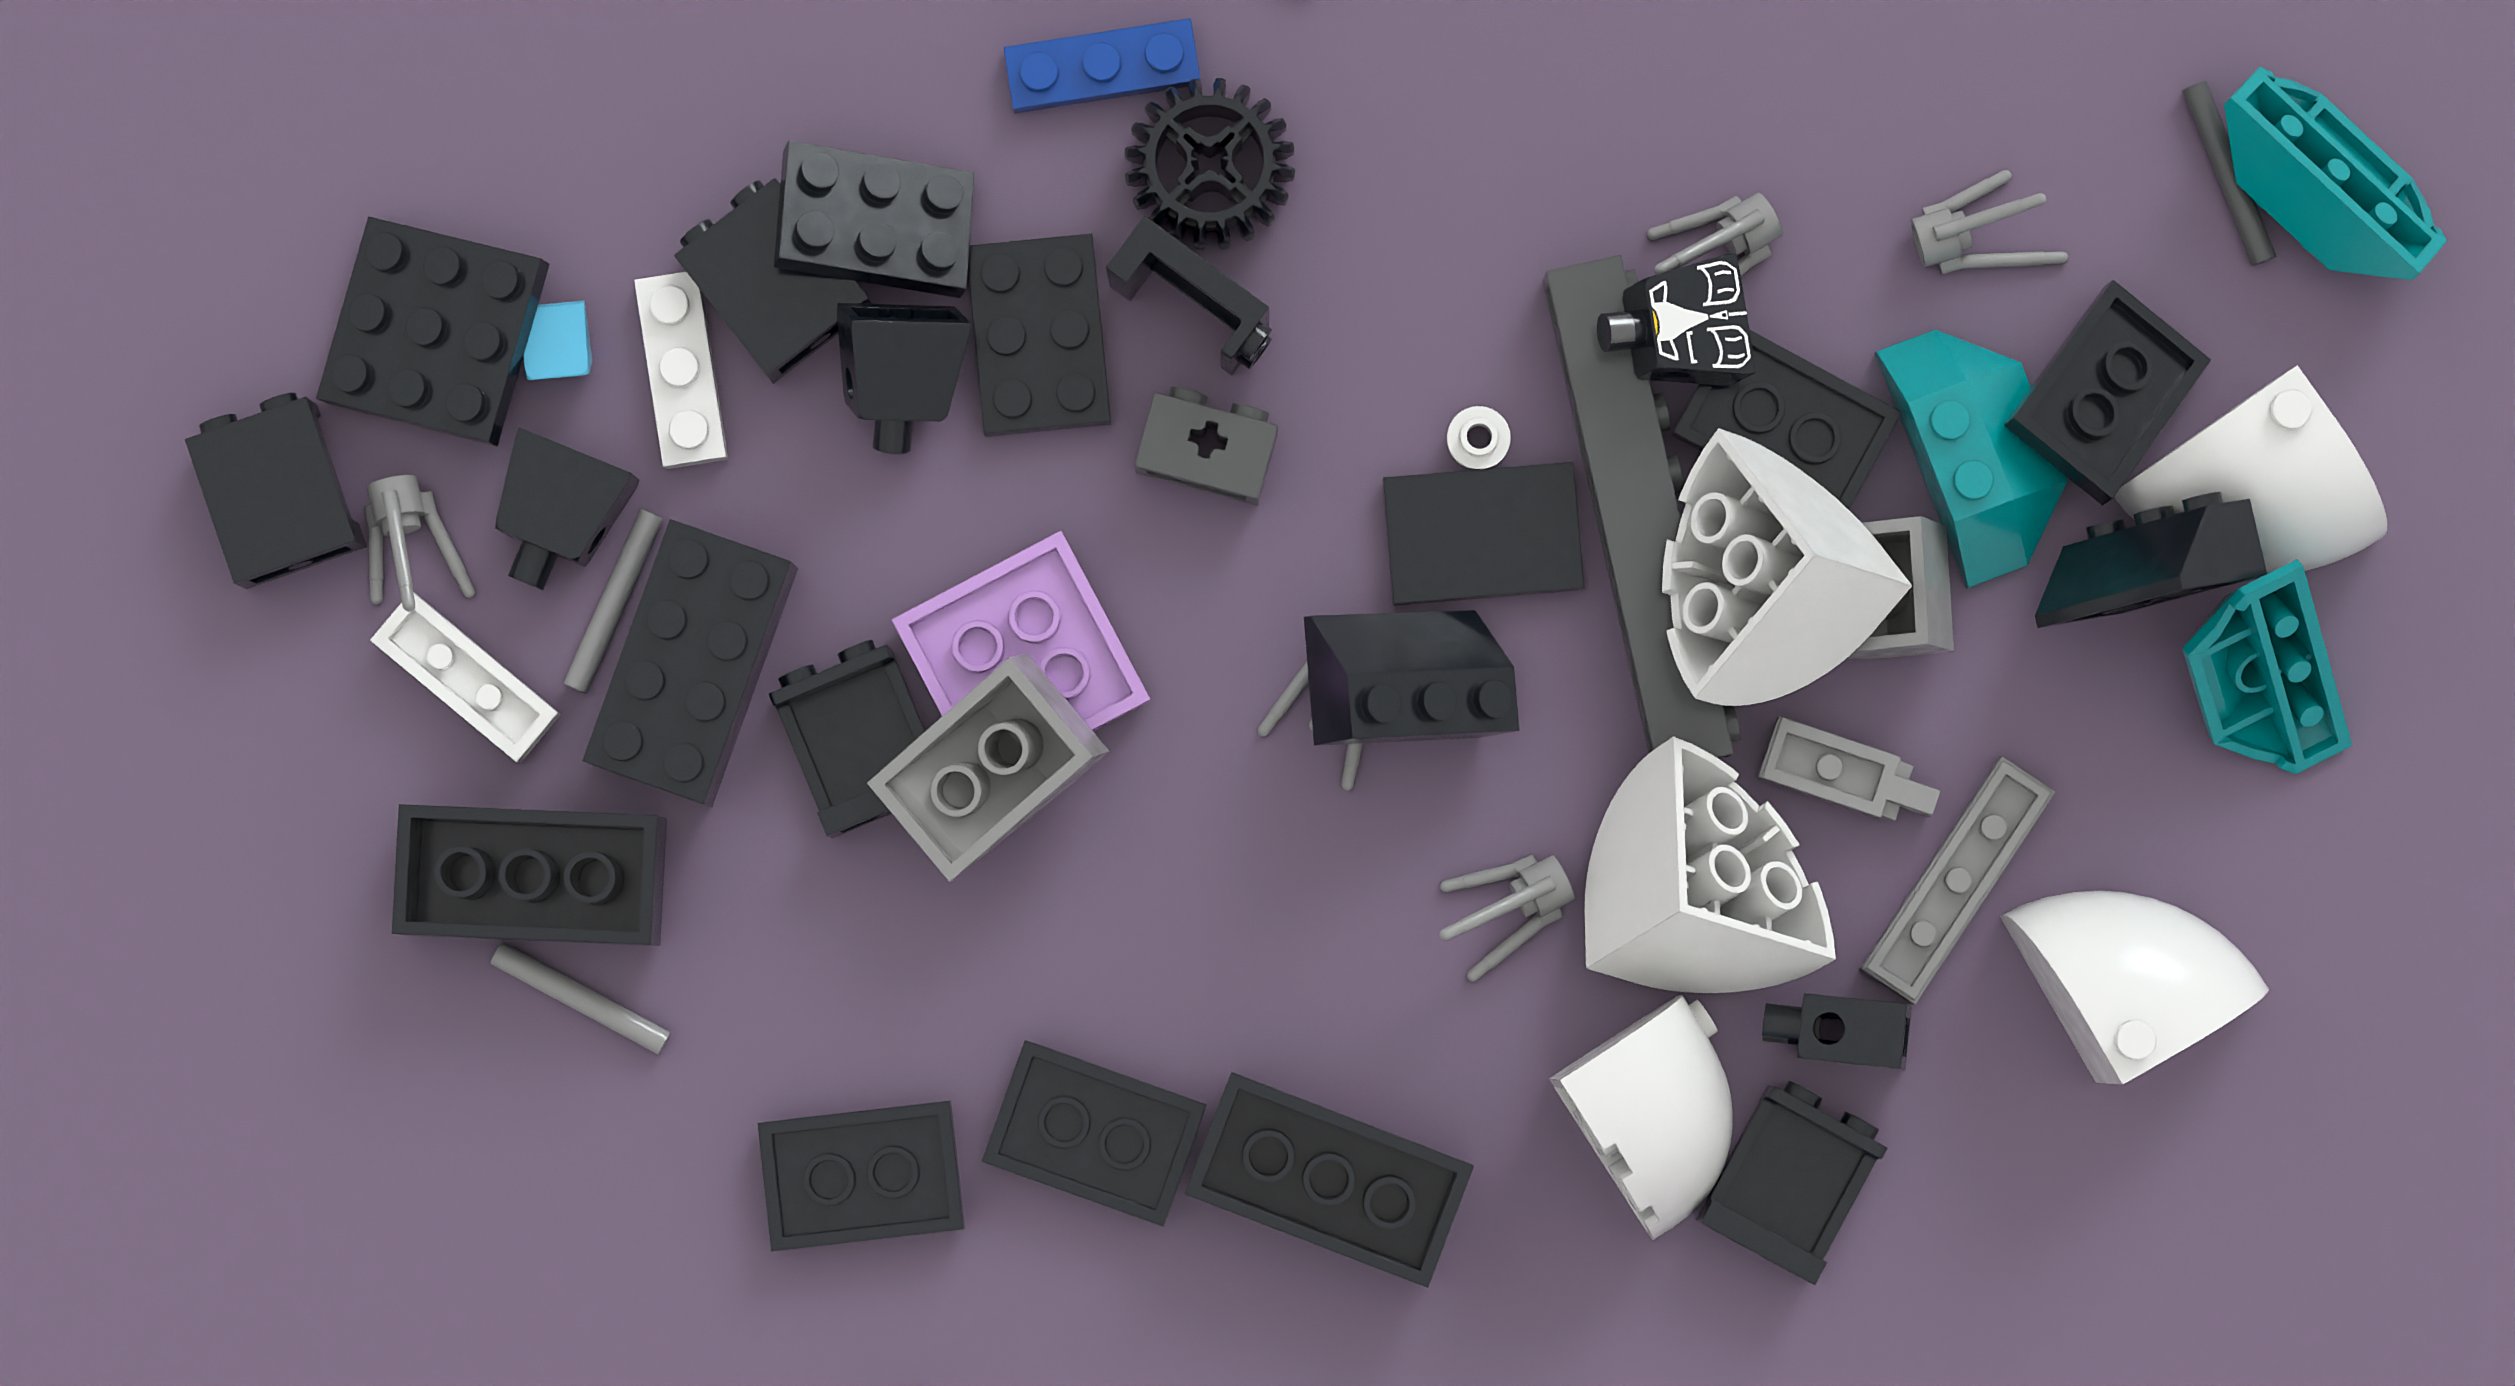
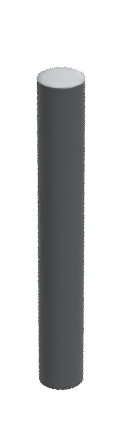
(2219, 152)

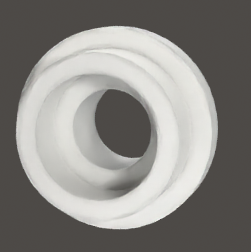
(1472, 457)

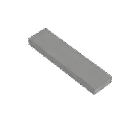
(1957, 880)

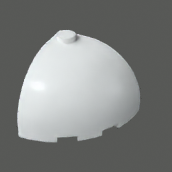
(2292, 464)
(1768, 577)
(1699, 883)
(2131, 976)
(1655, 1111)

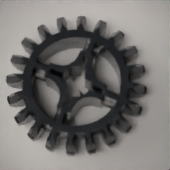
(1247, 123)

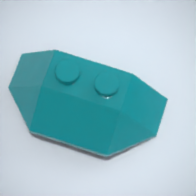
(2327, 181)
(1978, 473)
(2268, 674)

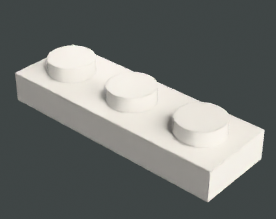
(681, 370)
(466, 678)

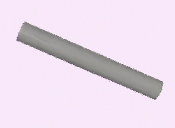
(613, 601)
(580, 998)

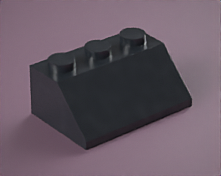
(2153, 561)
(1407, 678)

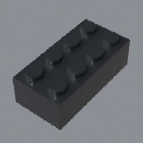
(690, 663)
(529, 875)
(1329, 1179)

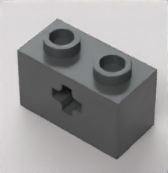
(1230, 473)

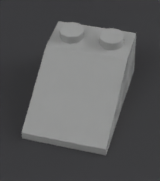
(1924, 614)
(987, 765)

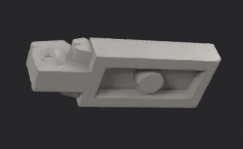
(1843, 772)

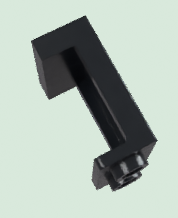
(1157, 251)
(770, 309)
(273, 491)
(847, 730)
(1792, 1180)

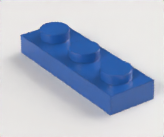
(1101, 65)

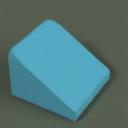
(558, 342)

